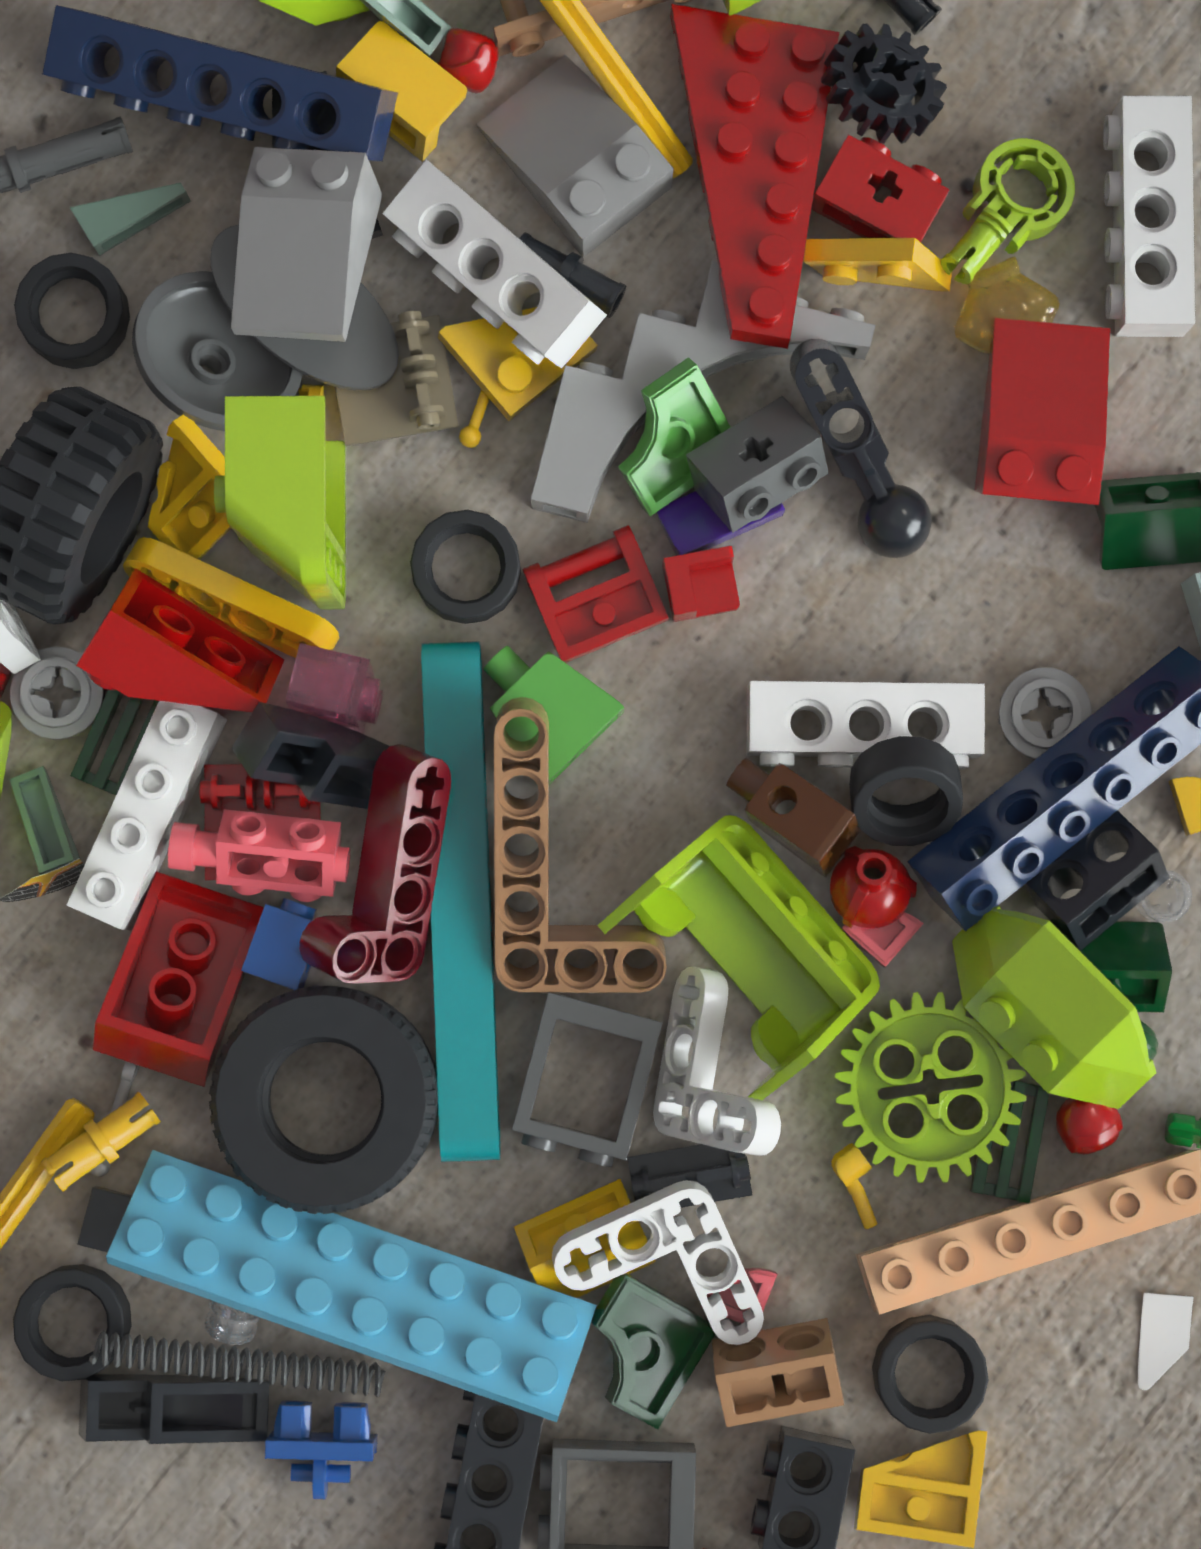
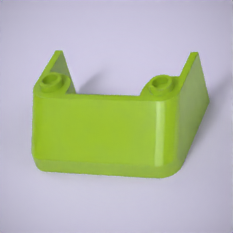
(287, 491)
(765, 938)

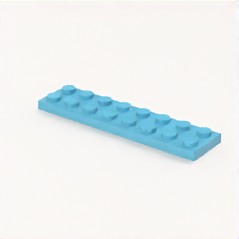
(353, 1286)

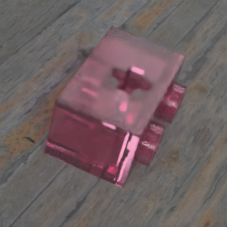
(335, 687)

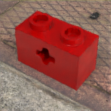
(859, 173)

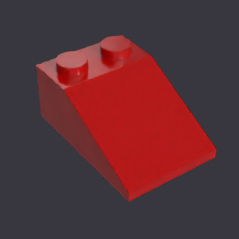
(1044, 412)
(176, 652)
(177, 979)

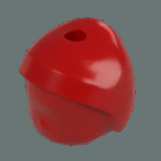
(470, 58)
(1087, 1126)

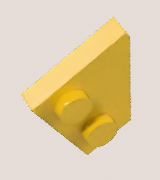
(877, 261)
(500, 367)
(185, 504)
(926, 1492)

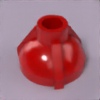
(870, 901)

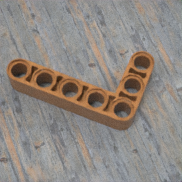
(531, 875)

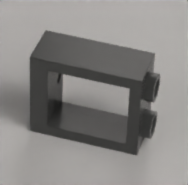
(592, 1147)
(681, 1486)

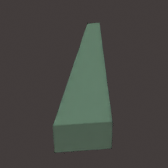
(412, 21)
(121, 217)
(43, 820)

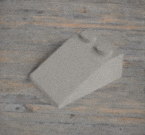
(577, 154)
(303, 242)

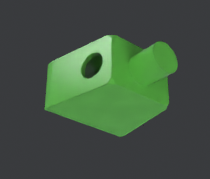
(574, 705)

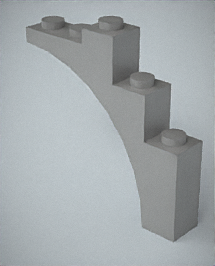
(601, 412)

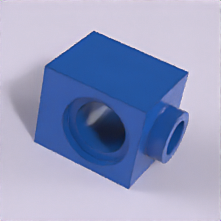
(275, 945)

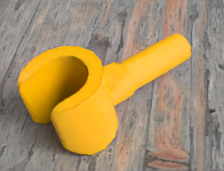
(849, 1166)

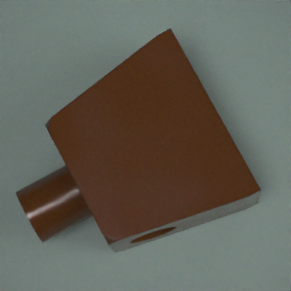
(814, 830)

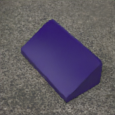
(695, 527)

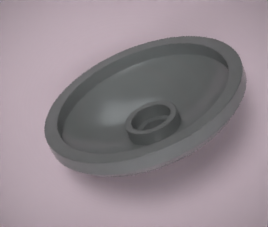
(190, 327)

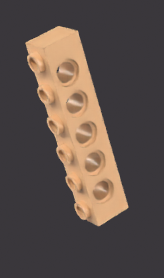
(1032, 1232)

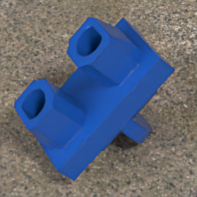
(348, 1442)

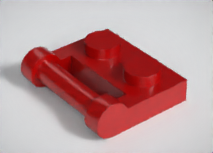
(600, 612)

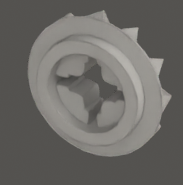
(1021, 697)
(37, 712)

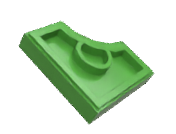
(677, 421)

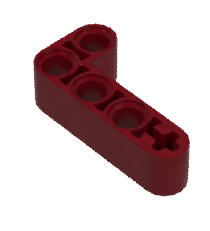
(395, 876)

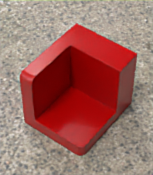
(701, 583)

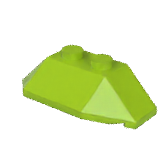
(1051, 1009)

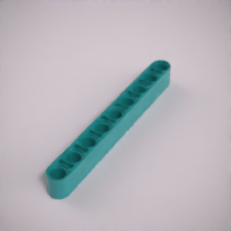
(462, 909)

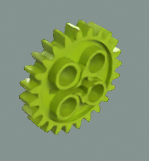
(938, 1141)

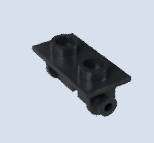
(718, 1170)

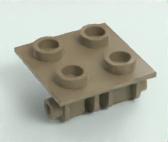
(416, 396)

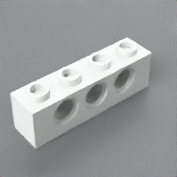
(1165, 130)
(431, 206)
(770, 705)
(143, 813)

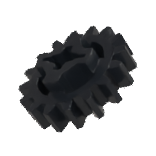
(883, 83)

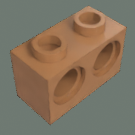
(778, 1373)

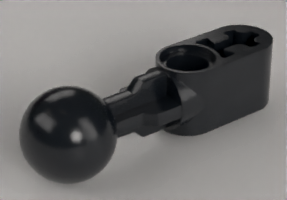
(893, 516)

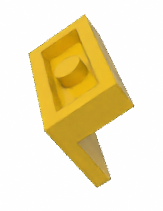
(424, 88)
(541, 1233)

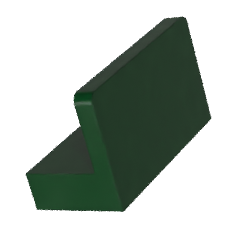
(1150, 521)
(1134, 961)

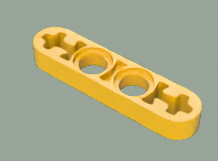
(232, 599)

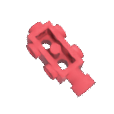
(265, 853)

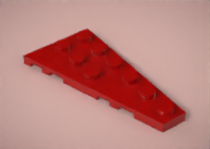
(757, 150)

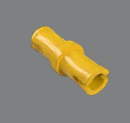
(100, 1141)

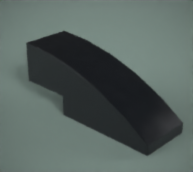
(311, 752)
(172, 1409)

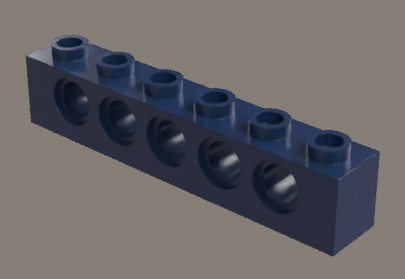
(83, 38)
(1065, 792)

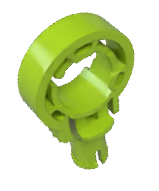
(1002, 213)

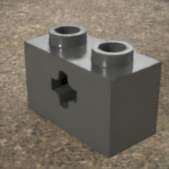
(757, 464)

